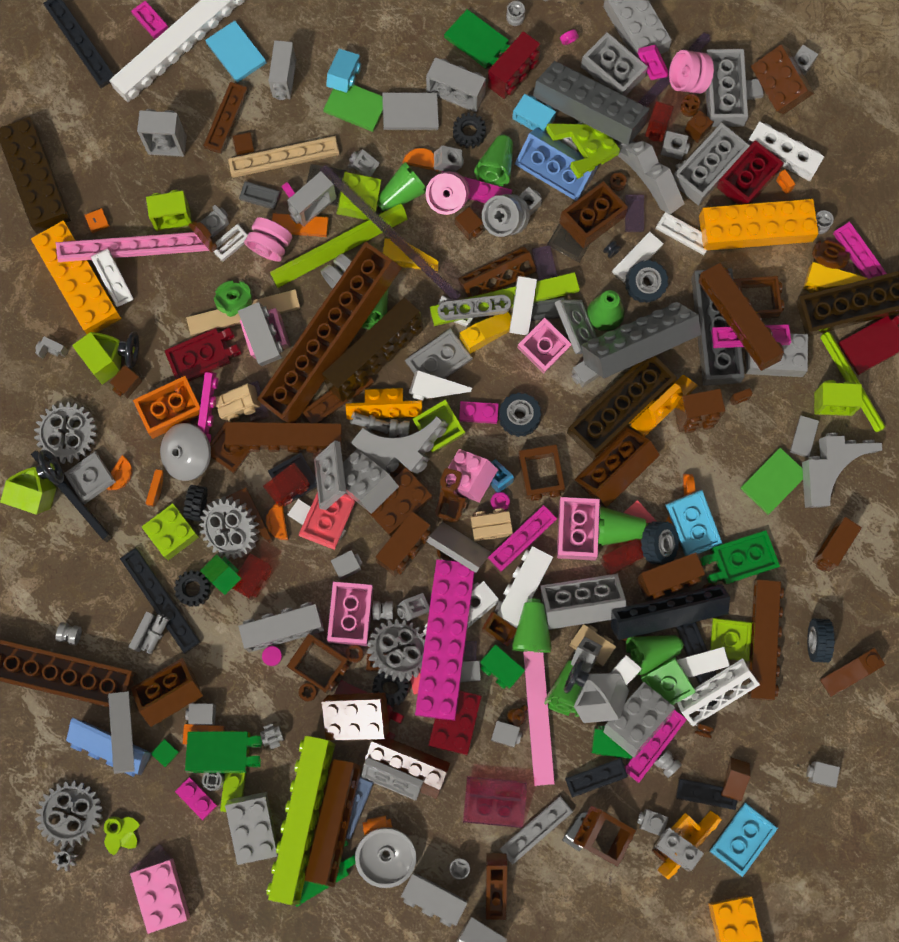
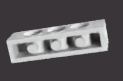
(780, 140)
(488, 601)

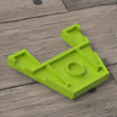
(591, 143)

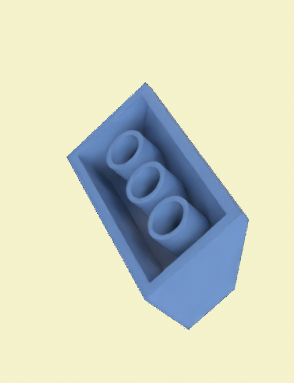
(551, 163)
(99, 744)

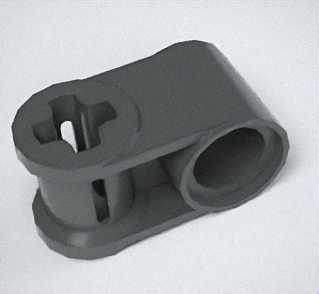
(572, 831)

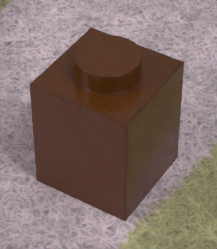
(698, 126)
(469, 224)
(125, 382)

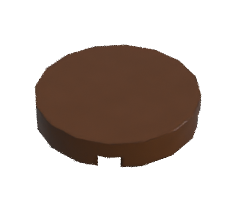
(830, 254)

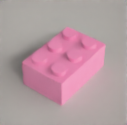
(578, 528)
(350, 614)
(160, 896)

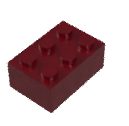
(514, 65)
(750, 174)
(457, 734)

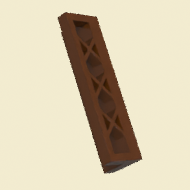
(496, 268)

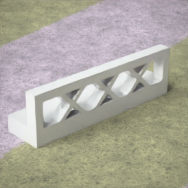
(715, 689)

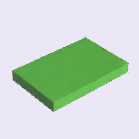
(356, 107)
(773, 481)

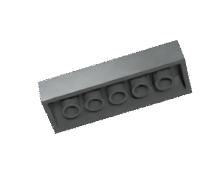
(591, 103)
(640, 339)
(717, 364)

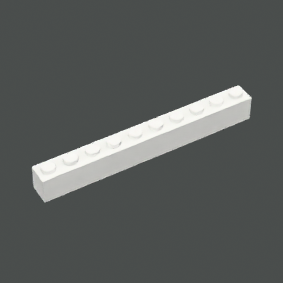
(170, 46)

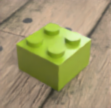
(366, 187)
(168, 210)
(838, 398)
(443, 411)
(170, 532)

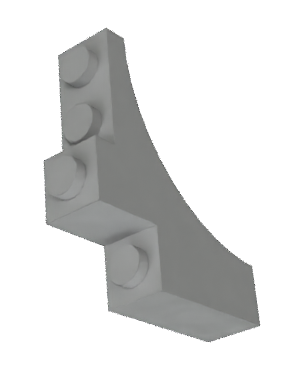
(657, 177)
(407, 450)
(822, 470)

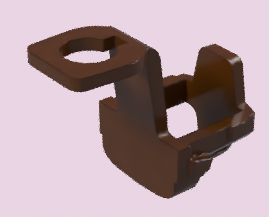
(449, 496)

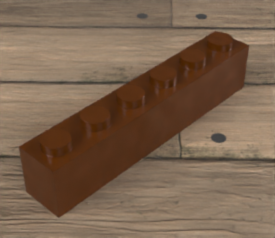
(741, 316)
(281, 436)
(764, 639)
(332, 823)

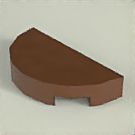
(203, 234)

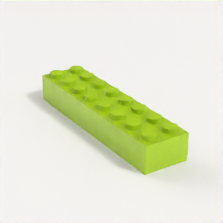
(300, 820)

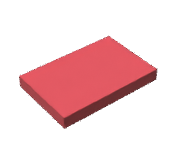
(327, 525)

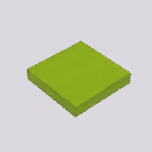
(733, 636)

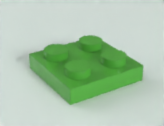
(669, 681)

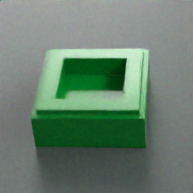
(165, 753)

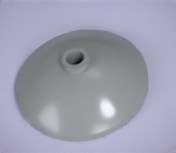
(193, 451)
(381, 869)

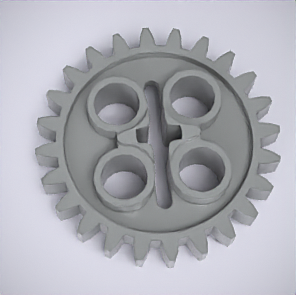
(83, 432)
(229, 527)
(392, 634)
(61, 831)

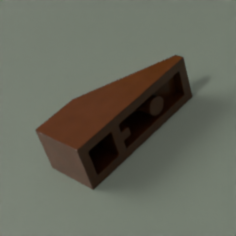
(245, 497)
(852, 672)
(496, 886)

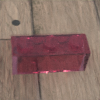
(495, 802)

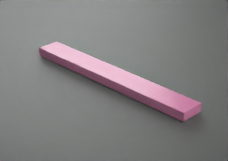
(130, 246)
(538, 718)

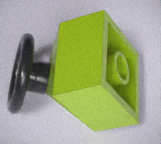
(104, 353)
(34, 487)

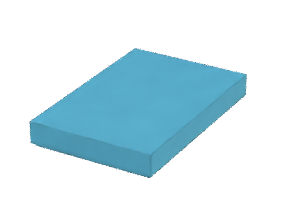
(235, 51)
(694, 523)
(743, 839)

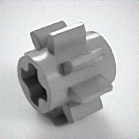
(271, 736)
(70, 857)

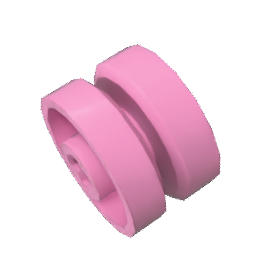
(691, 71)
(455, 185)
(268, 239)

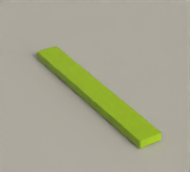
(335, 247)
(544, 290)

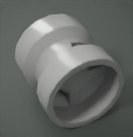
(517, 9)
(826, 219)
(401, 429)
(387, 610)
(68, 633)
(666, 761)
(213, 781)
(459, 871)

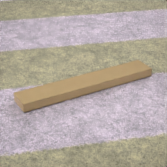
(283, 156)
(214, 319)

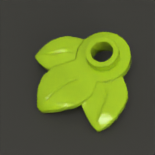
(123, 836)

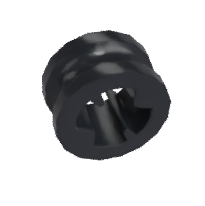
(612, 249)

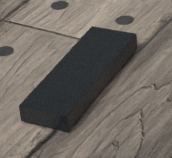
(596, 777)
(703, 794)

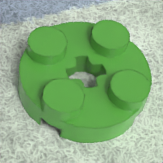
(231, 306)

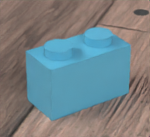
(343, 70)
(533, 113)

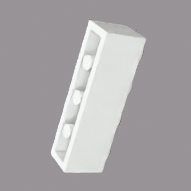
(524, 586)

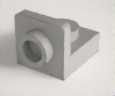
(363, 163)
(216, 220)
(48, 345)
(413, 607)
(652, 822)

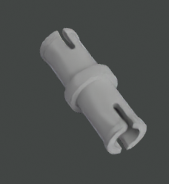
(370, 422)
(155, 633)

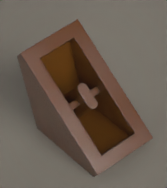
(499, 629)
(736, 779)

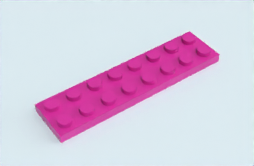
(445, 641)

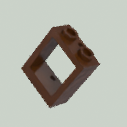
(776, 289)
(539, 453)
(836, 545)
(301, 654)
(586, 836)

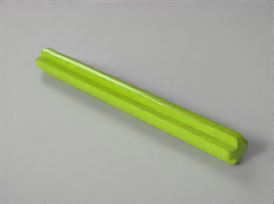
(849, 375)

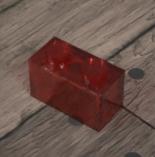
(659, 121)
(287, 485)
(622, 557)
(253, 575)

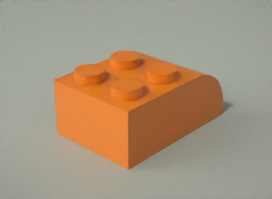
(167, 407)

